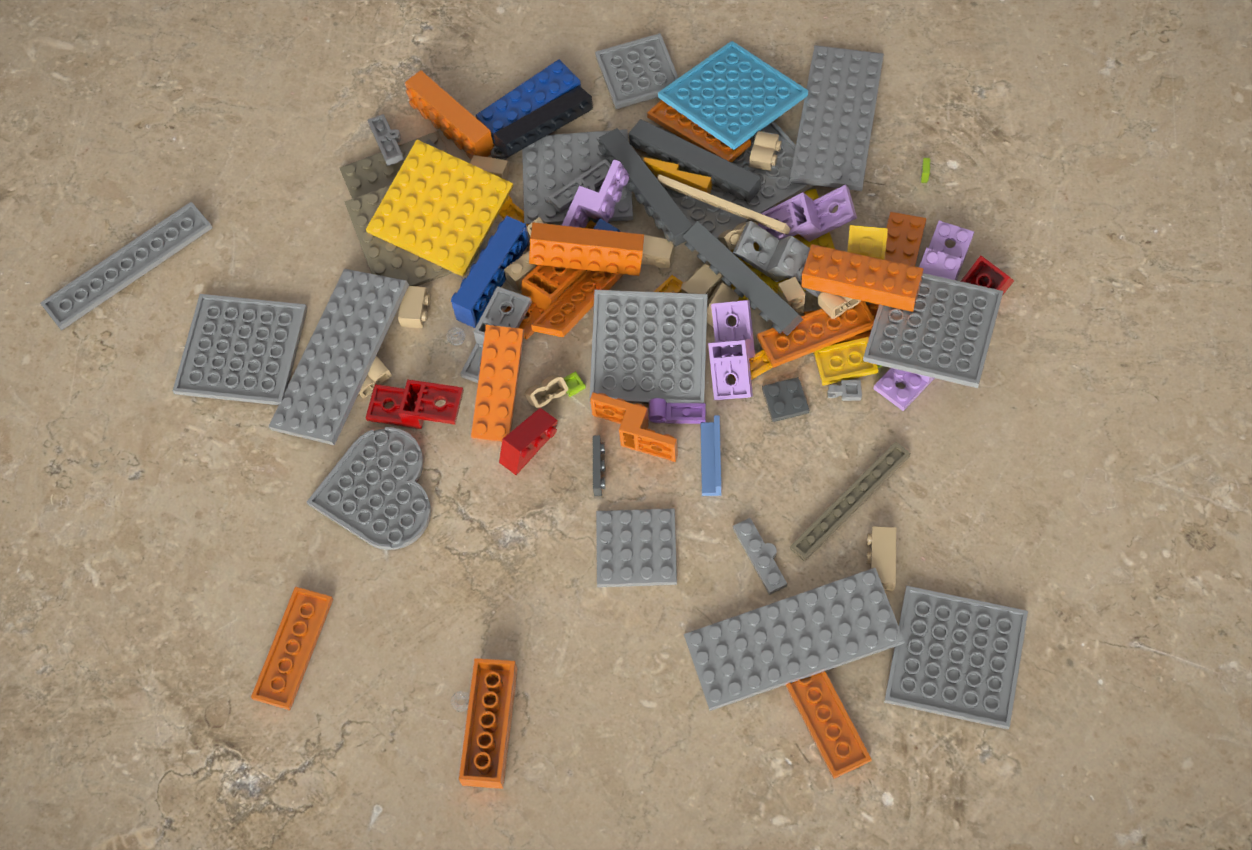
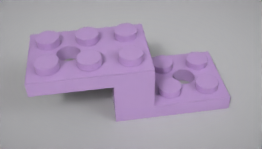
(598, 204)
(812, 217)
(946, 261)
(731, 350)
(904, 397)

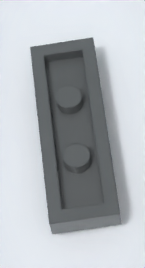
(598, 465)

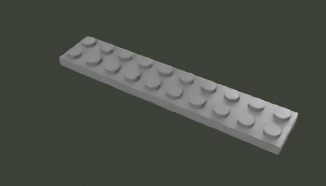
(126, 265)

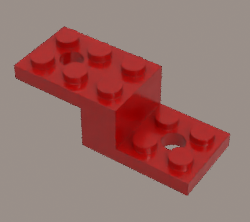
(414, 404)

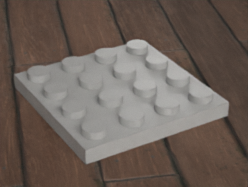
(636, 70)
(636, 548)

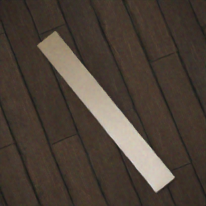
(724, 204)

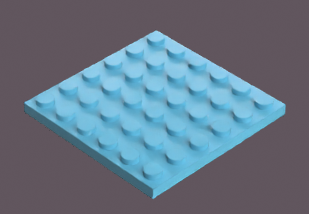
(733, 94)

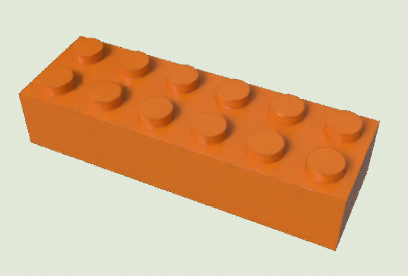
(449, 116)
(586, 249)
(862, 277)
(488, 723)

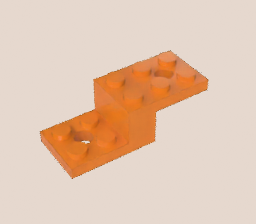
(543, 288)
(634, 426)

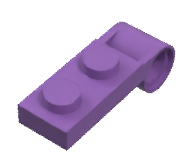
(676, 412)

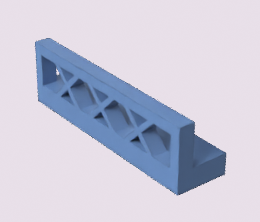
(711, 457)

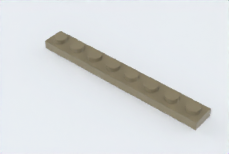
(850, 501)

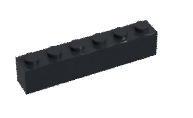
(543, 121)

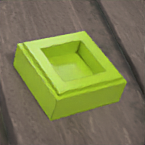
(925, 170)
(574, 384)

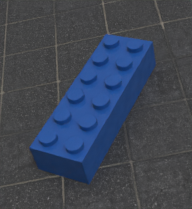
(529, 96)
(488, 272)

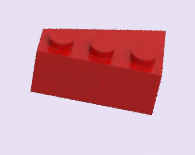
(527, 440)

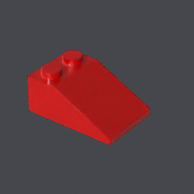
(987, 275)

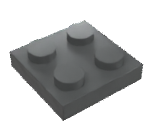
(785, 399)

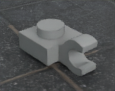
(849, 390)

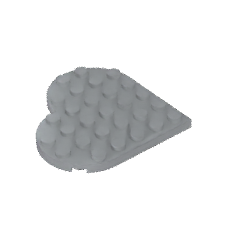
(377, 490)

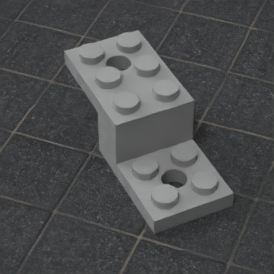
(775, 257)
(495, 316)

